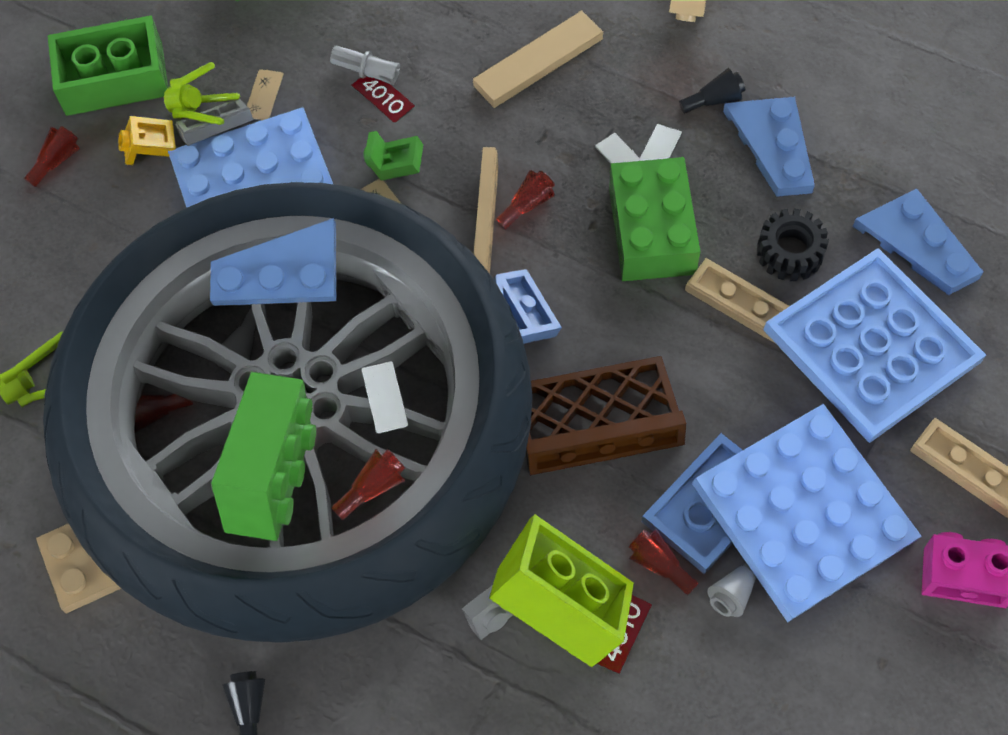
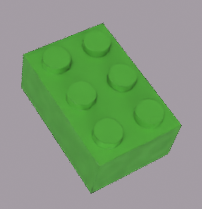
(107, 65)
(653, 219)
(264, 457)

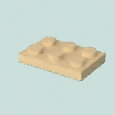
(72, 570)

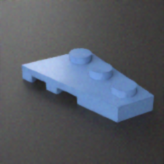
(777, 142)
(923, 239)
(280, 270)

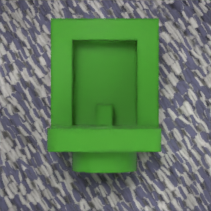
(394, 157)

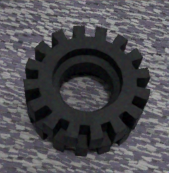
(800, 228)

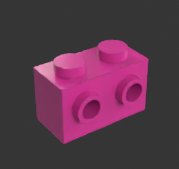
(966, 569)

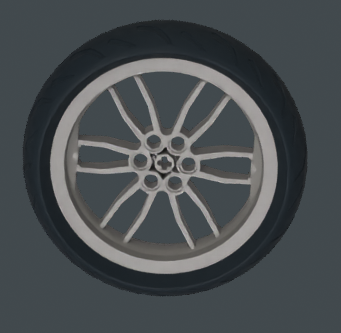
(343, 580)

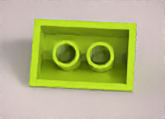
(564, 592)

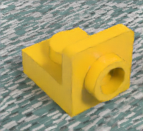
(146, 137)

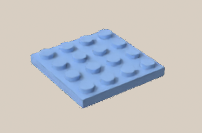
(250, 156)
(874, 344)
(805, 511)

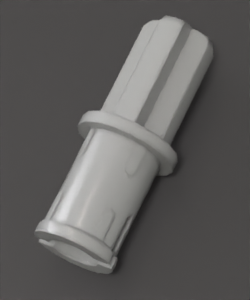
(366, 64)

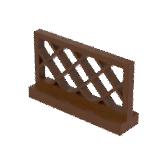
(604, 438)

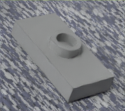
(233, 113)

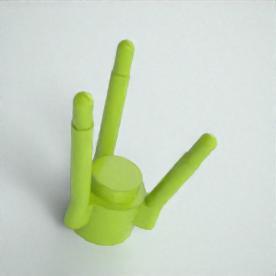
(183, 99)
(17, 381)

